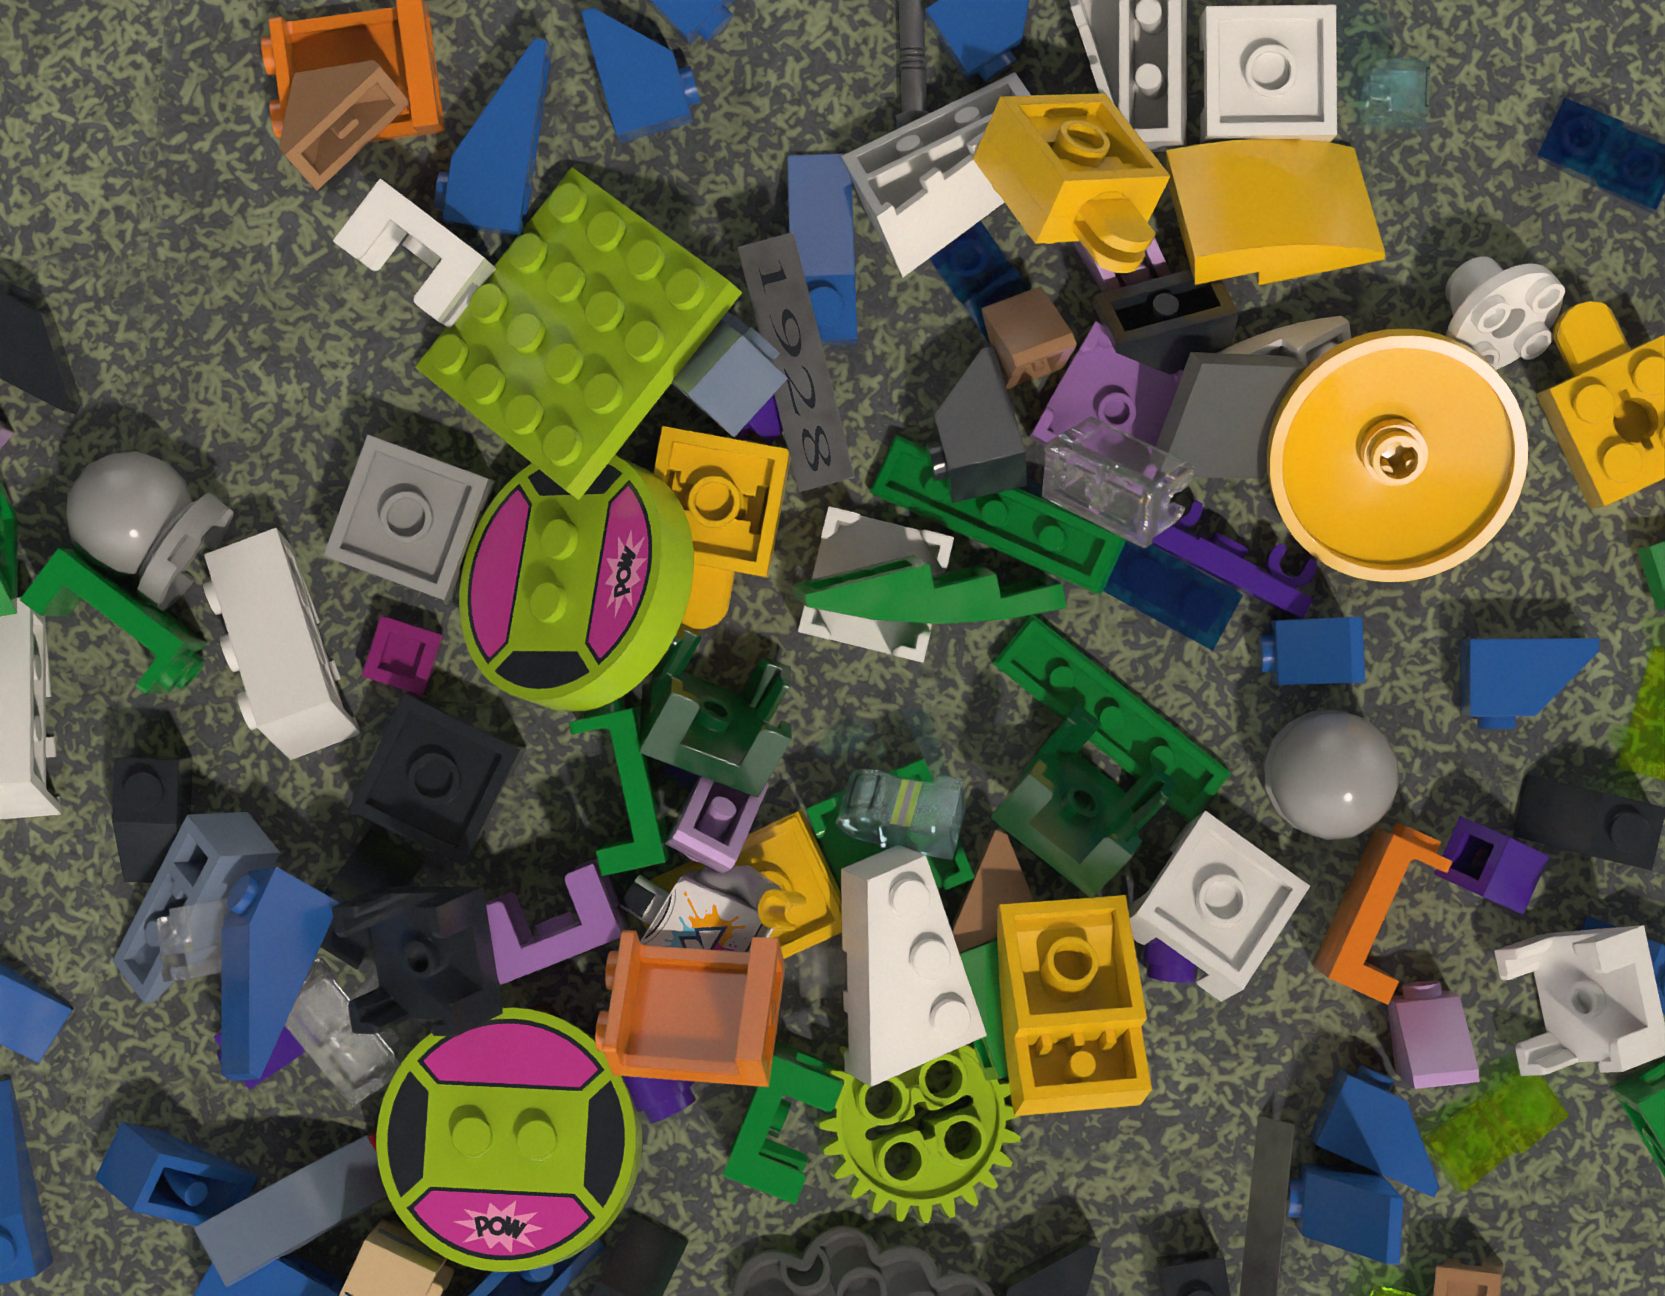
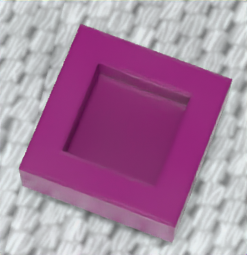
(403, 655)

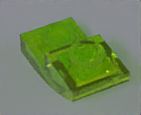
(1493, 1127)

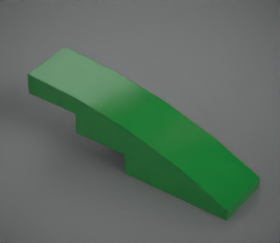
(909, 593)

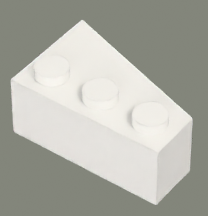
(1140, 63)
(923, 176)
(276, 645)
(23, 716)
(903, 969)

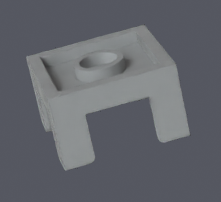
(408, 518)

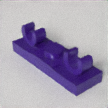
(1225, 561)

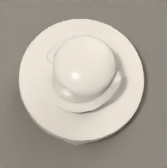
(1503, 310)

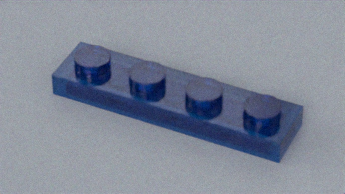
(1168, 590)

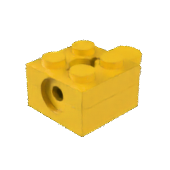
(1074, 174)
(1610, 408)
(732, 507)

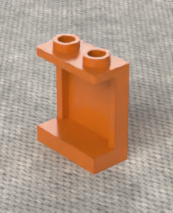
(392, 37)
(1366, 905)
(692, 1012)

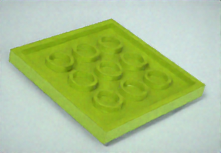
(578, 332)

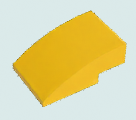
(1271, 209)
(1071, 1005)

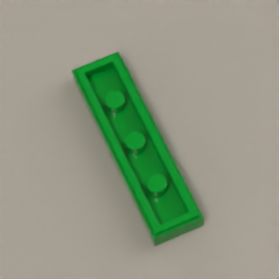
(1005, 521)
(1128, 728)

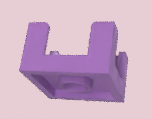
(1109, 389)
(559, 937)

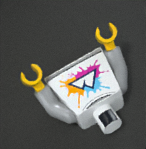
(711, 909)

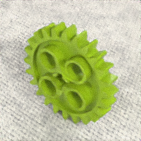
(933, 1172)

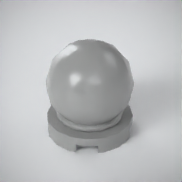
(139, 521)
(1330, 774)

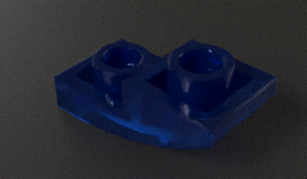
(1606, 155)
(977, 273)

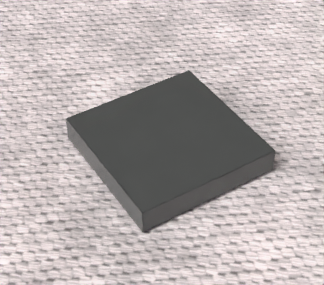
(1226, 412)

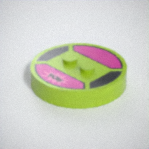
(574, 593)
(508, 1142)

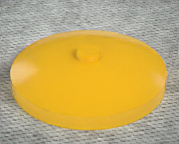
(1397, 455)

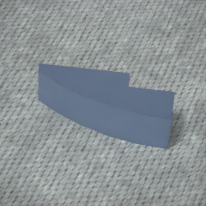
(293, 1211)

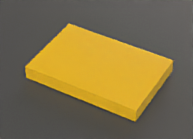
(793, 860)

